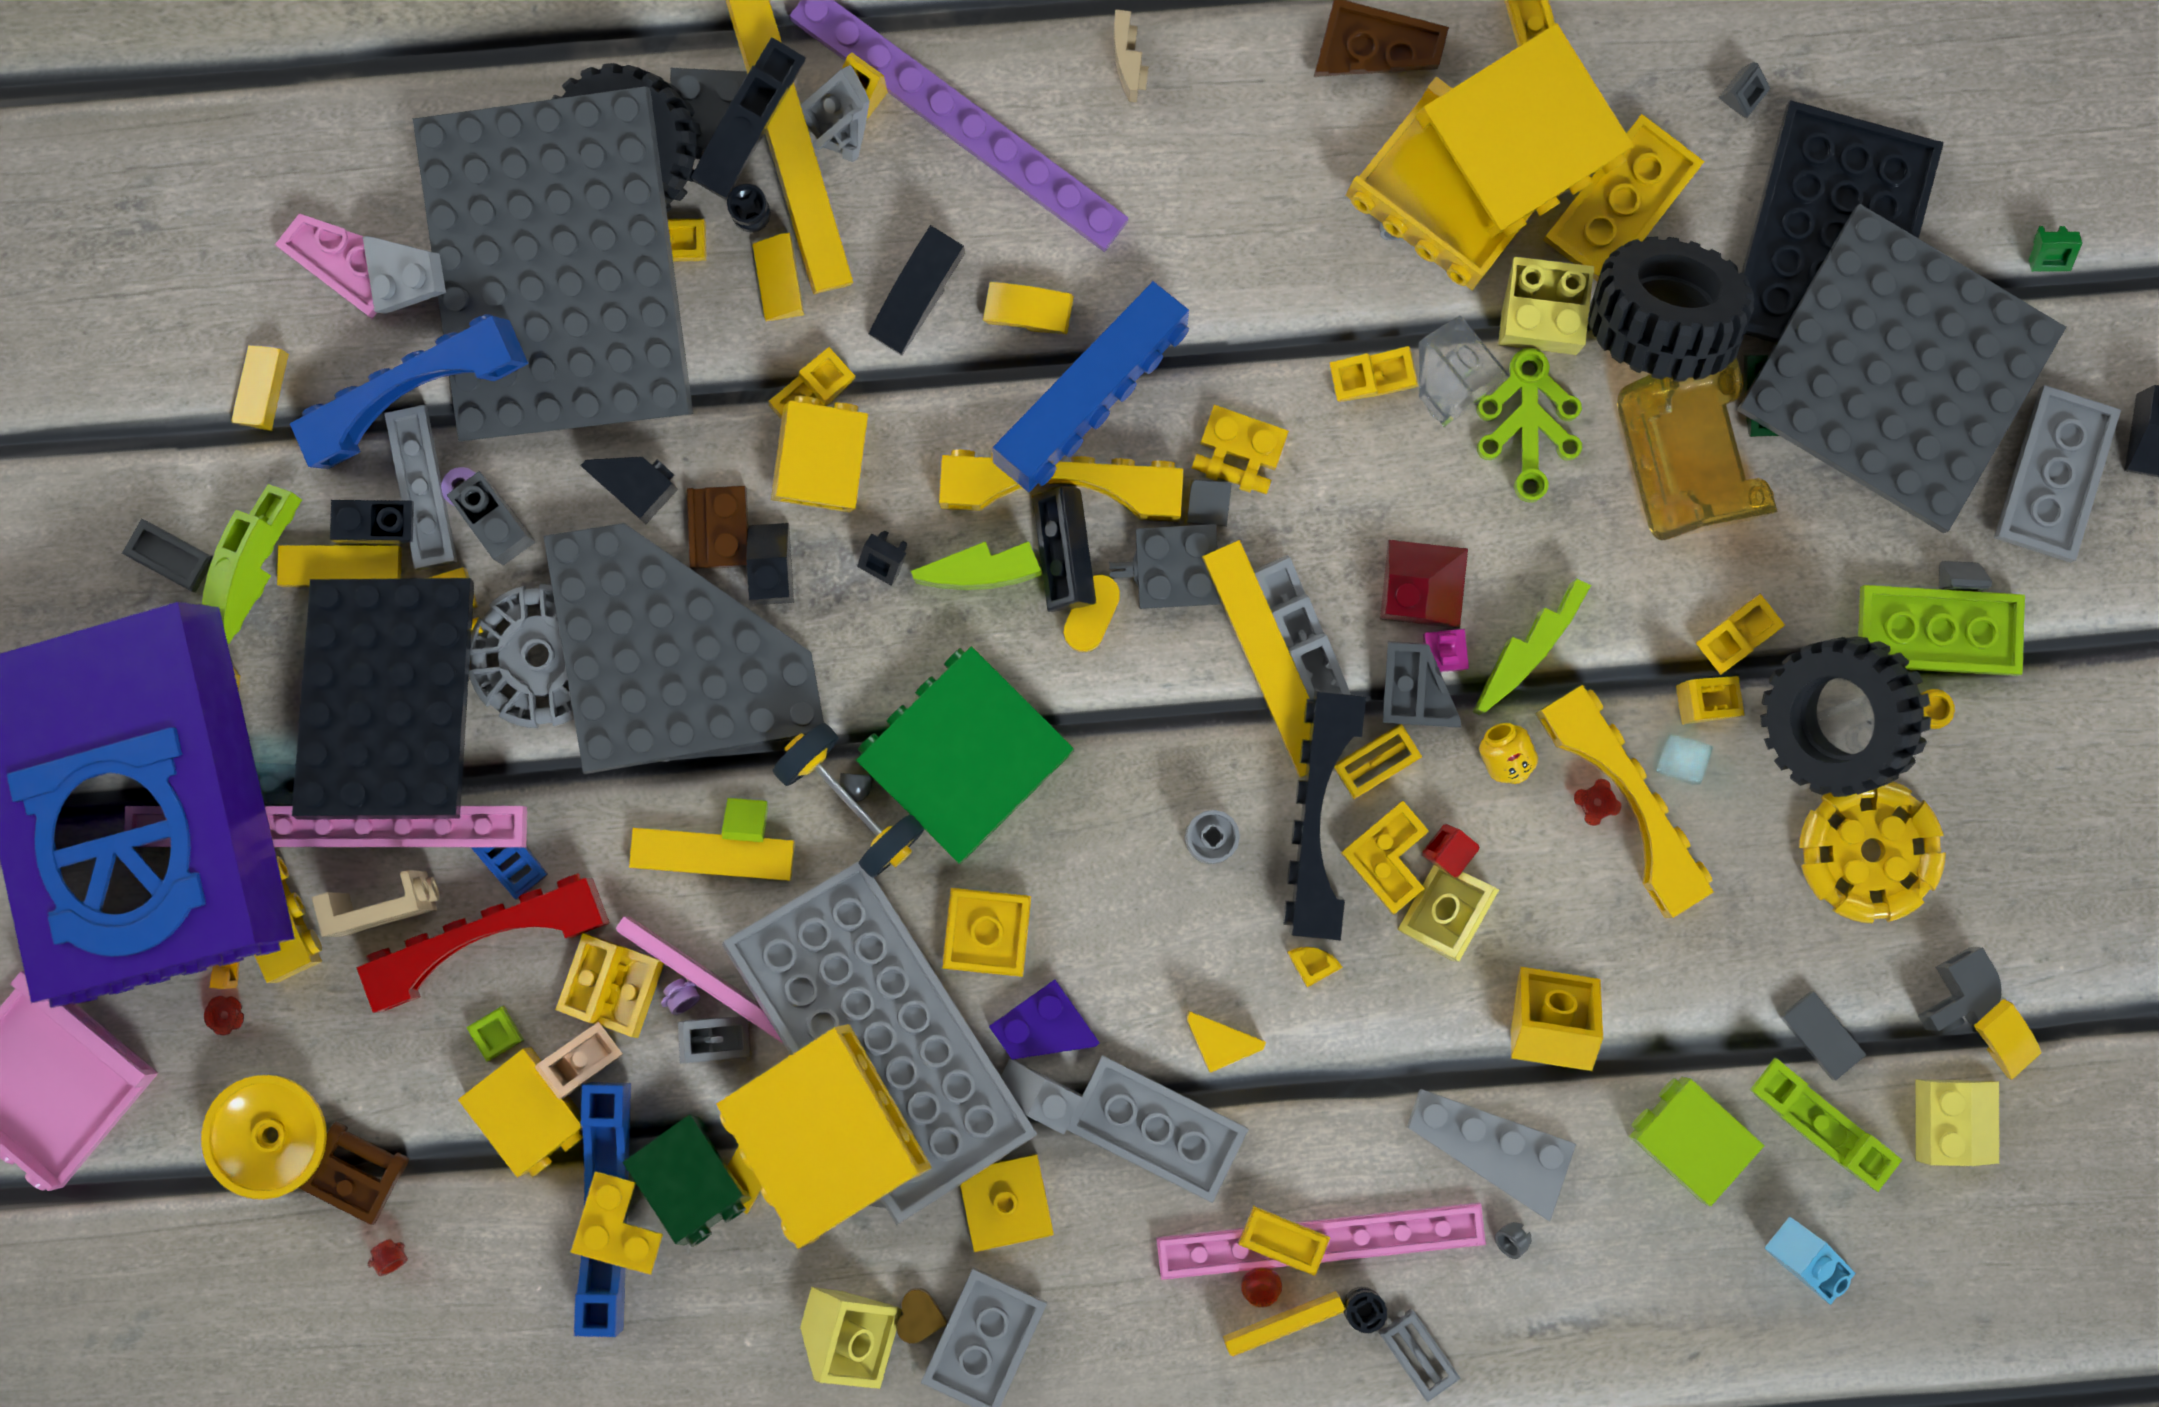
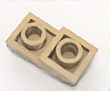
(1128, 62)

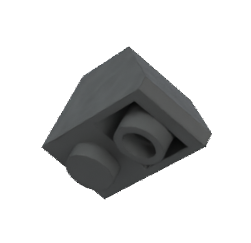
(490, 519)

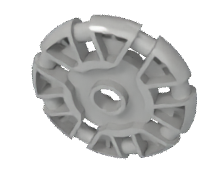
(514, 663)

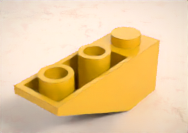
(294, 954)

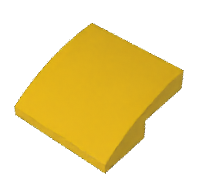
(610, 985)

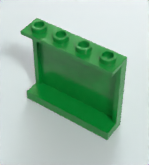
(964, 753)

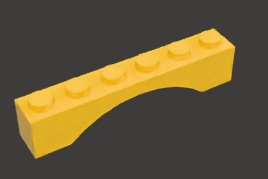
(1145, 491)
(1669, 869)

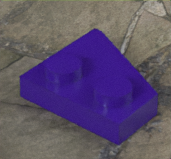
(1043, 1025)

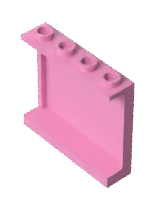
(60, 1086)

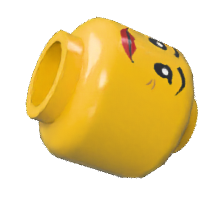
(1508, 753)

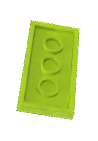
(1946, 628)

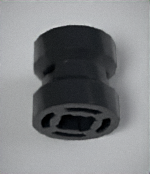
(744, 201)
(1359, 1305)

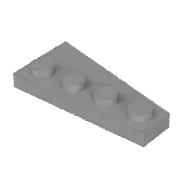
(1506, 1153)

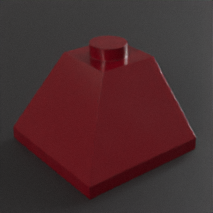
(1424, 583)

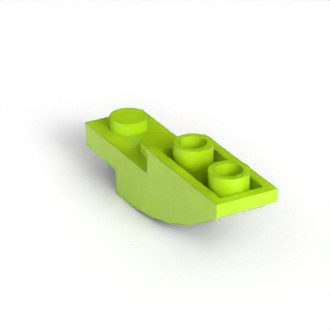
(247, 541)

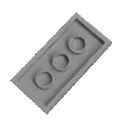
(2057, 473)
(1157, 1129)

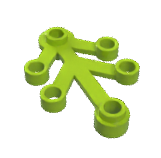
(1529, 418)

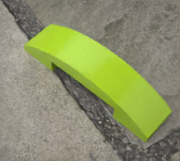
(1825, 1125)

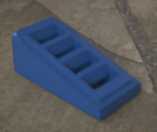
(504, 876)

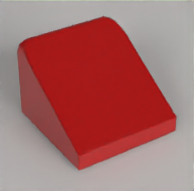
(1450, 850)

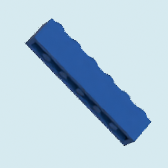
(1091, 387)

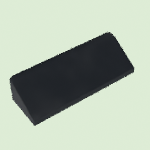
(1064, 549)

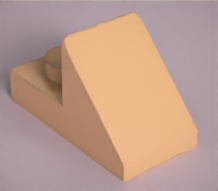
(578, 1061)

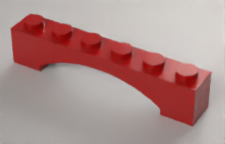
(396, 977)

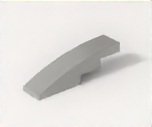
(1300, 628)

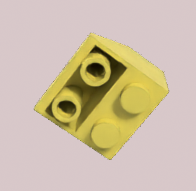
(1546, 306)

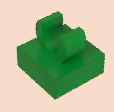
(2054, 250)

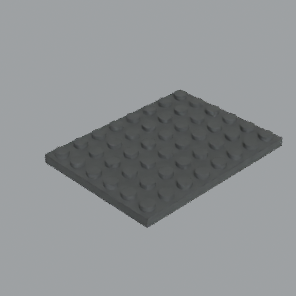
(565, 233)

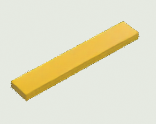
(1261, 644)

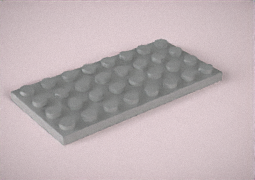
(851, 961)

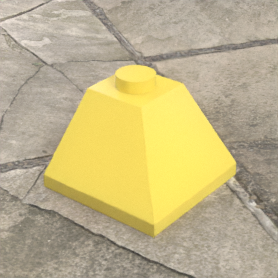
(848, 1337)

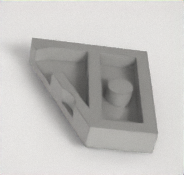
(401, 274)

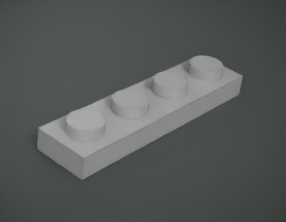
(421, 482)

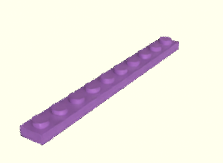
(964, 122)

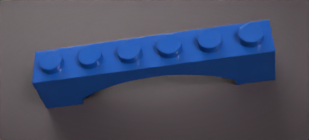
(333, 430)
(606, 1147)

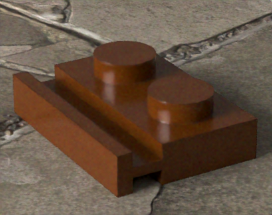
(717, 527)

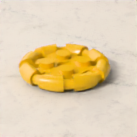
(1891, 867)

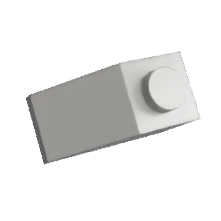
(1041, 1096)

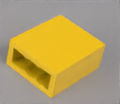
(819, 454)
(523, 1114)

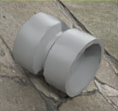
(1212, 837)

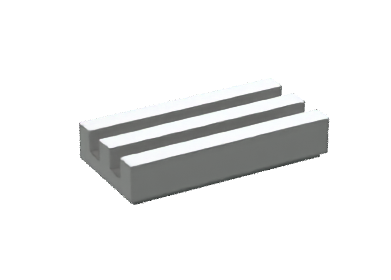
(1399, 1326)

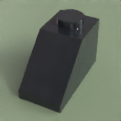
(2144, 434)
(634, 483)
(769, 564)

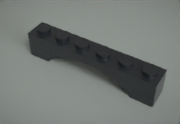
(1314, 907)

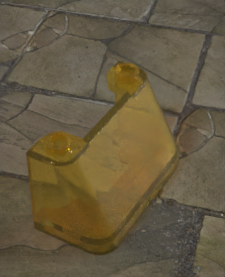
(1689, 454)

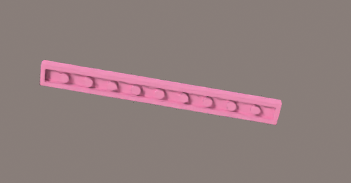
(475, 829)

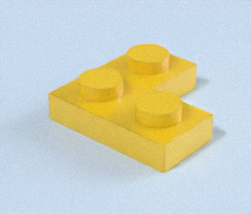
(1377, 856)
(603, 1231)

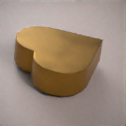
(919, 1317)

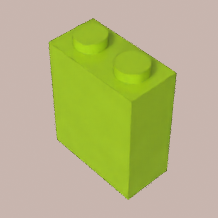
(1695, 1140)

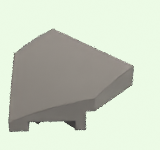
(838, 114)

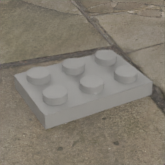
(984, 1341)

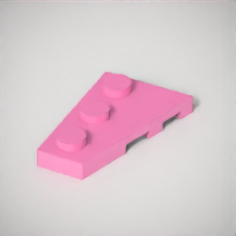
(332, 256)

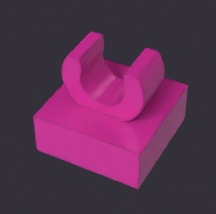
(1448, 649)

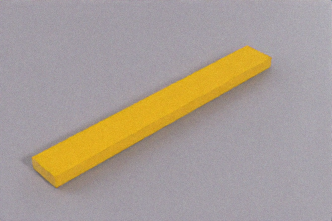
(794, 159)

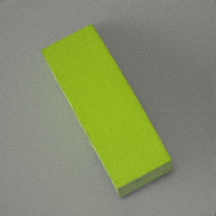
(979, 570)

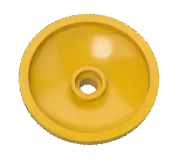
(237, 1140)

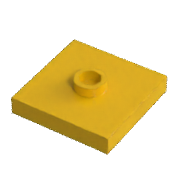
(986, 932)
(1007, 1204)

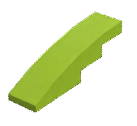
(1521, 657)

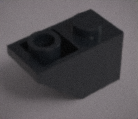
(371, 522)

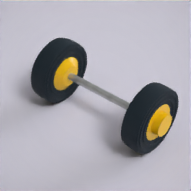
(807, 754)

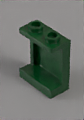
(687, 1182)

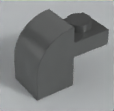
(1973, 988)

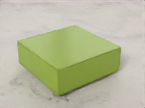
(745, 819)
(495, 1033)

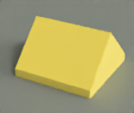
(1448, 912)

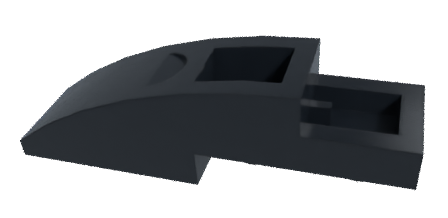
(747, 118)

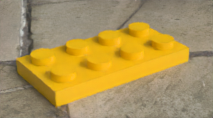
(1627, 199)

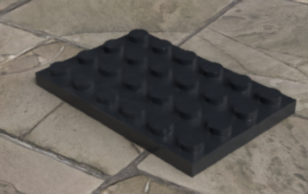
(1814, 182)
(384, 699)

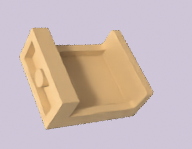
(339, 919)

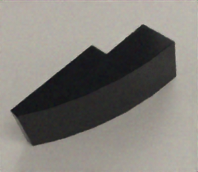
(917, 290)

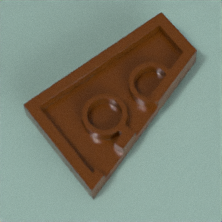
(1377, 41)

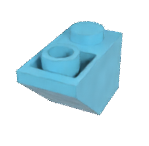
(1810, 1260)

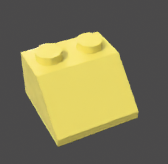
(1957, 1122)

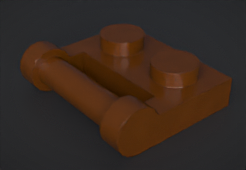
(349, 1186)

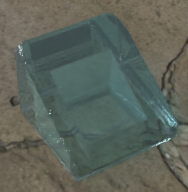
(1684, 759)

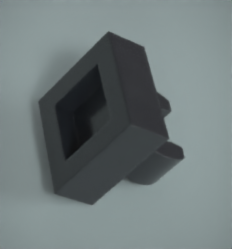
(882, 558)

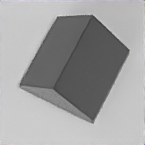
(1746, 90)

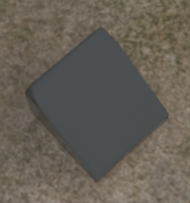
(1209, 502)
(1963, 576)

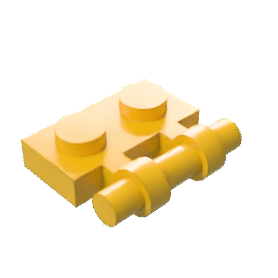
(1245, 439)

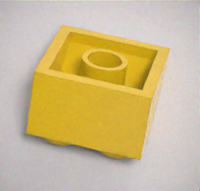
(1557, 1019)

